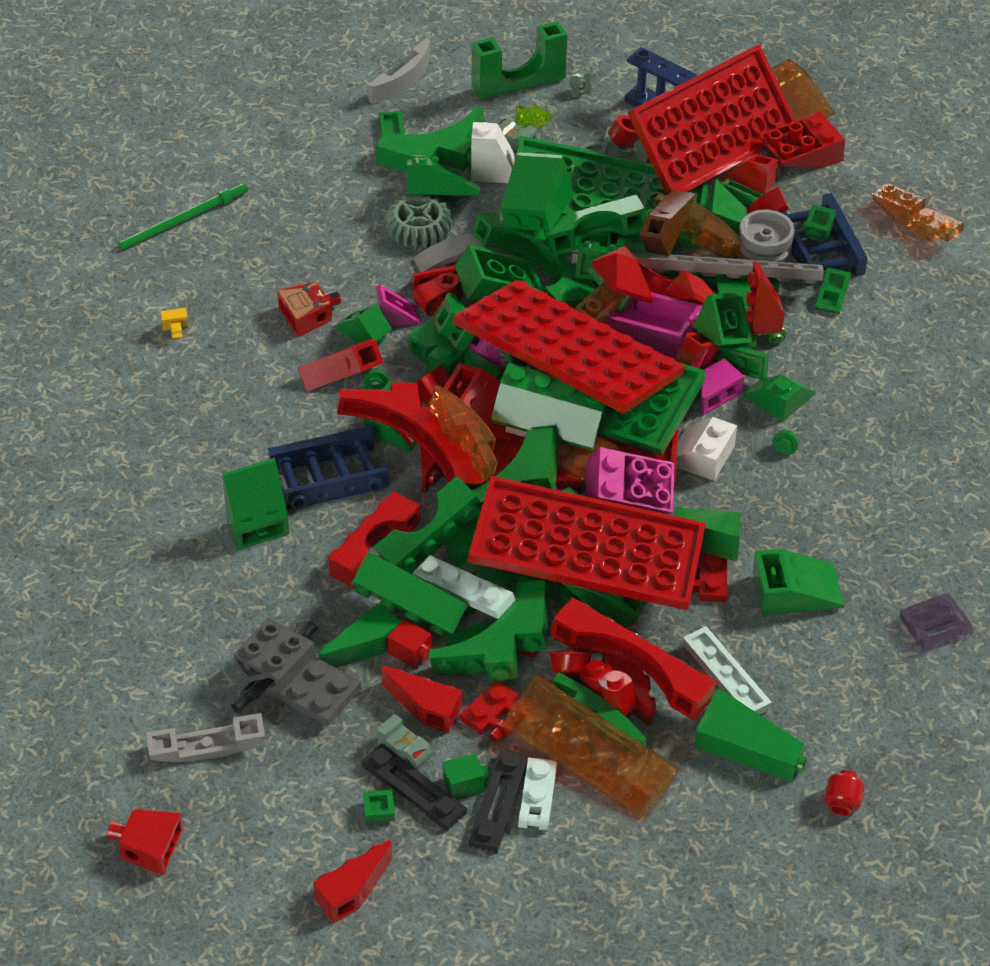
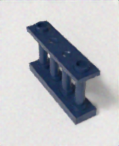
(658, 66)
(844, 241)
(326, 448)

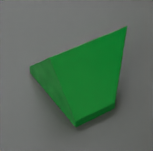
(725, 206)

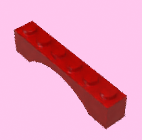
(587, 629)

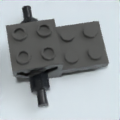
(286, 671)

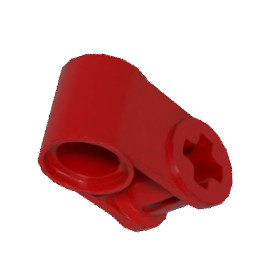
(432, 293)

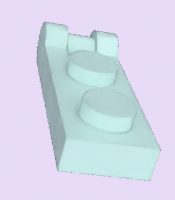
(538, 793)

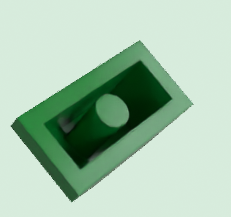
(365, 325)

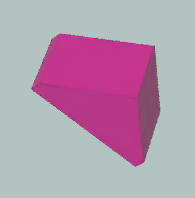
(395, 308)

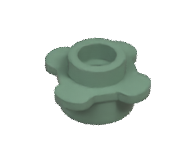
(574, 82)

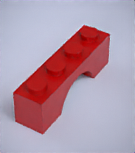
(392, 513)

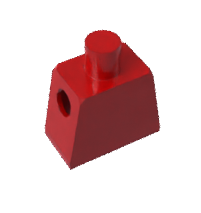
(148, 838)

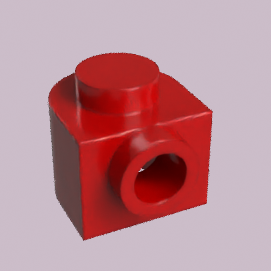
(623, 132)

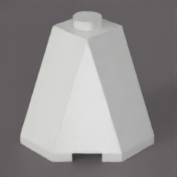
(490, 154)

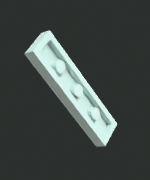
(465, 586)
(725, 670)

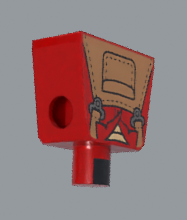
(306, 306)

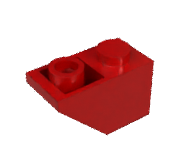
(755, 172)

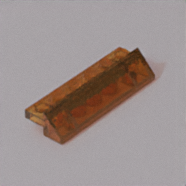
(591, 747)

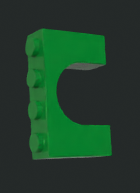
(544, 66)

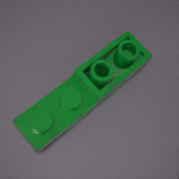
(444, 319)

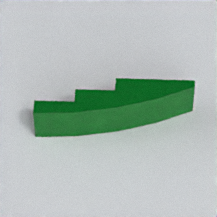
(597, 705)

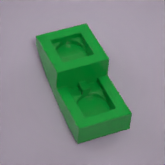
(833, 290)

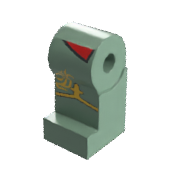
(513, 132)
(403, 742)

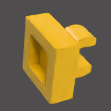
(174, 321)

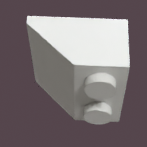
(706, 447)

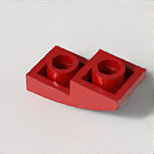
(772, 200)

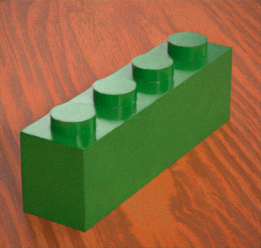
(408, 594)

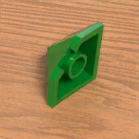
(779, 395)

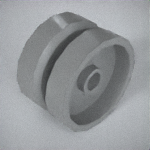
(766, 236)

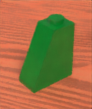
(720, 532)

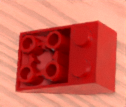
(806, 142)
(479, 392)

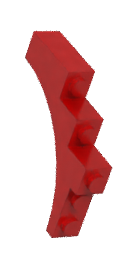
(402, 411)

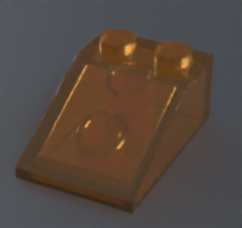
(800, 91)

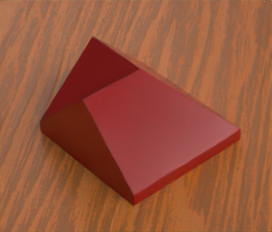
(623, 274)
(688, 288)

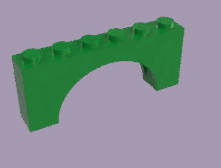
(531, 244)

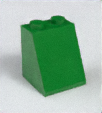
(536, 192)

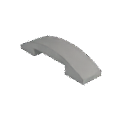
(387, 86)
(448, 252)
(208, 743)

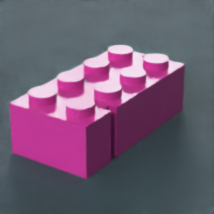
(658, 323)

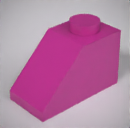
(720, 386)

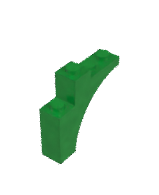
(446, 146)
(533, 464)
(497, 648)

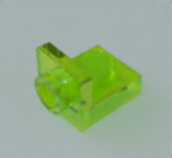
(532, 116)

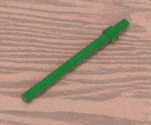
(223, 197)

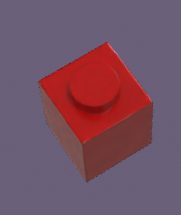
(409, 643)

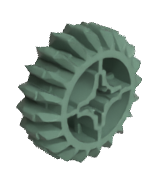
(419, 222)

